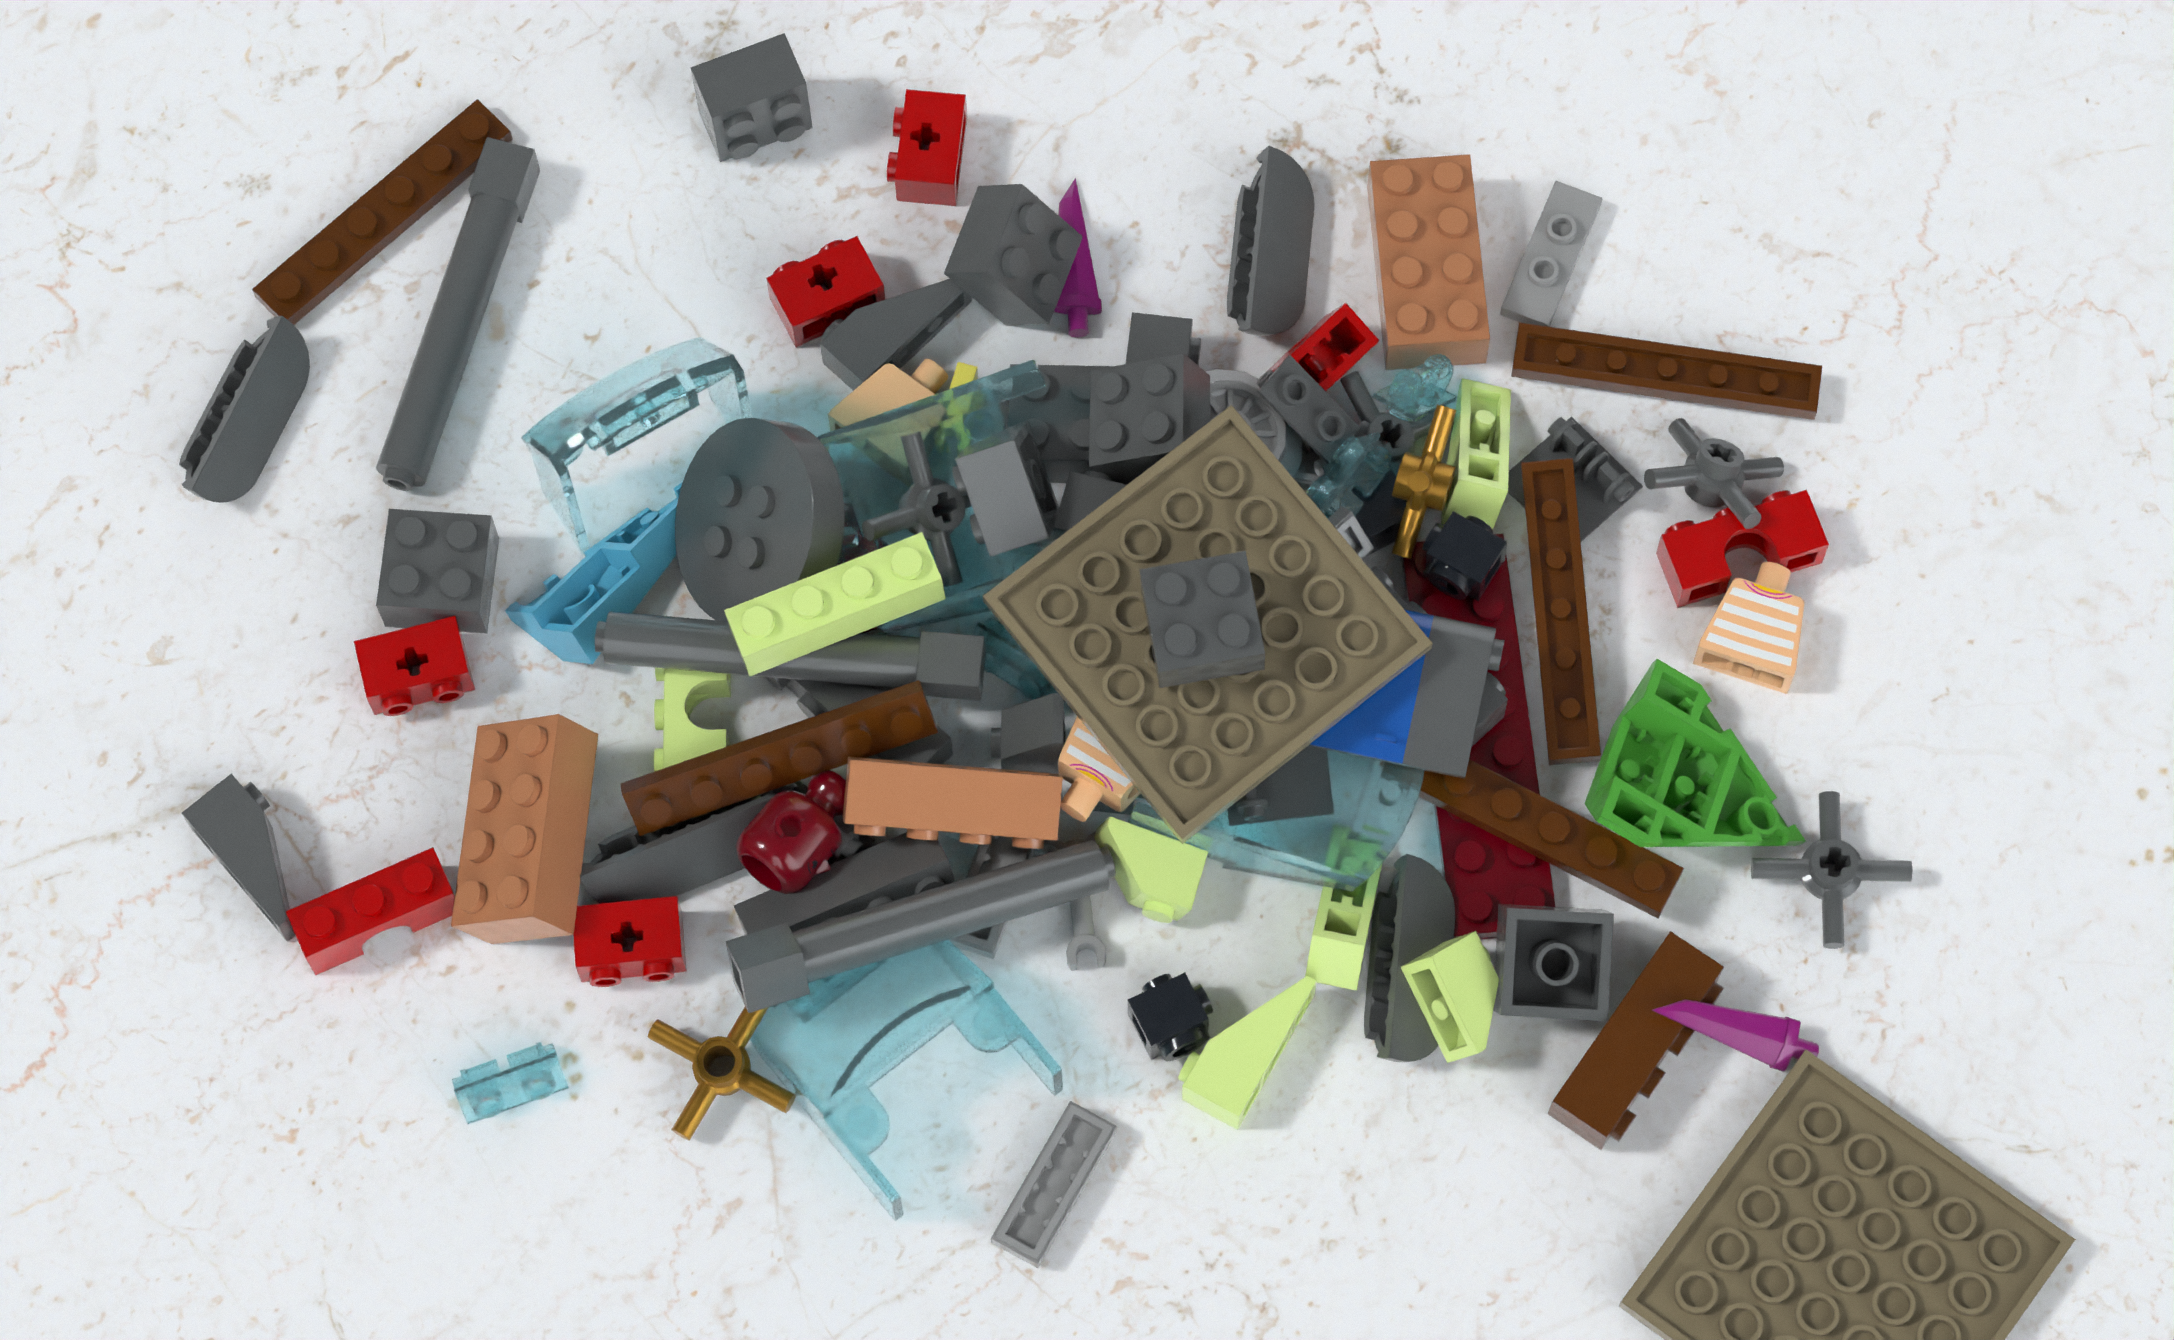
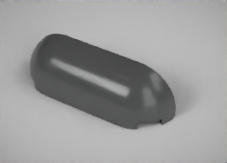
(1271, 247)
(246, 414)
(670, 857)
(1405, 924)

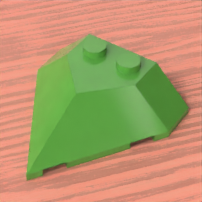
(1680, 777)

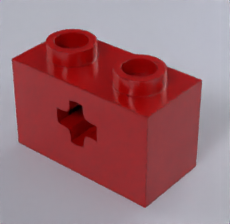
(934, 173)
(805, 305)
(1332, 346)
(388, 659)
(603, 931)

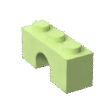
(672, 714)

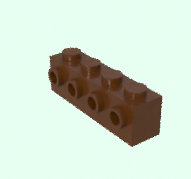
(1634, 1044)

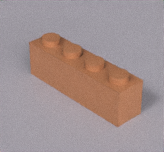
(952, 799)

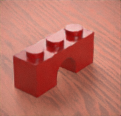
(1695, 553)
(341, 921)

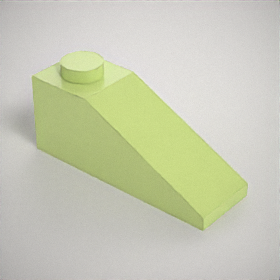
(1479, 452)
(1342, 934)
(1240, 1058)

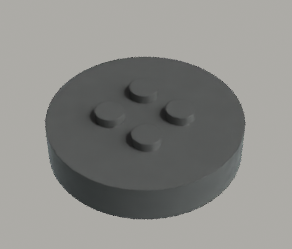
(756, 513)

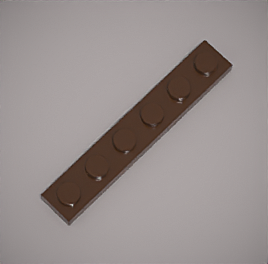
(380, 215)
(1667, 371)
(1560, 612)
(778, 757)
(1555, 835)

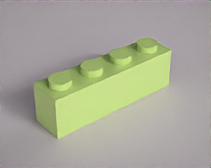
(835, 604)

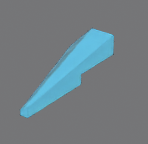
(608, 579)

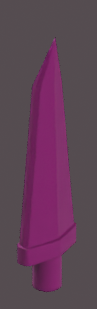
(1080, 290)
(1758, 1035)

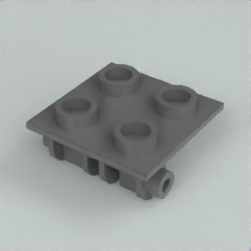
(1599, 478)
(1292, 792)

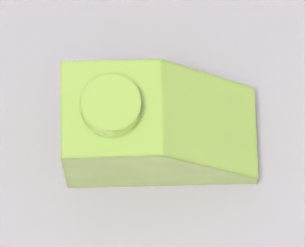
(1153, 869)
(1456, 994)

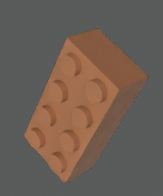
(1428, 261)
(525, 830)

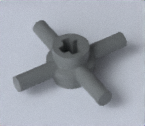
(1396, 432)
(1714, 473)
(927, 508)
(1816, 878)

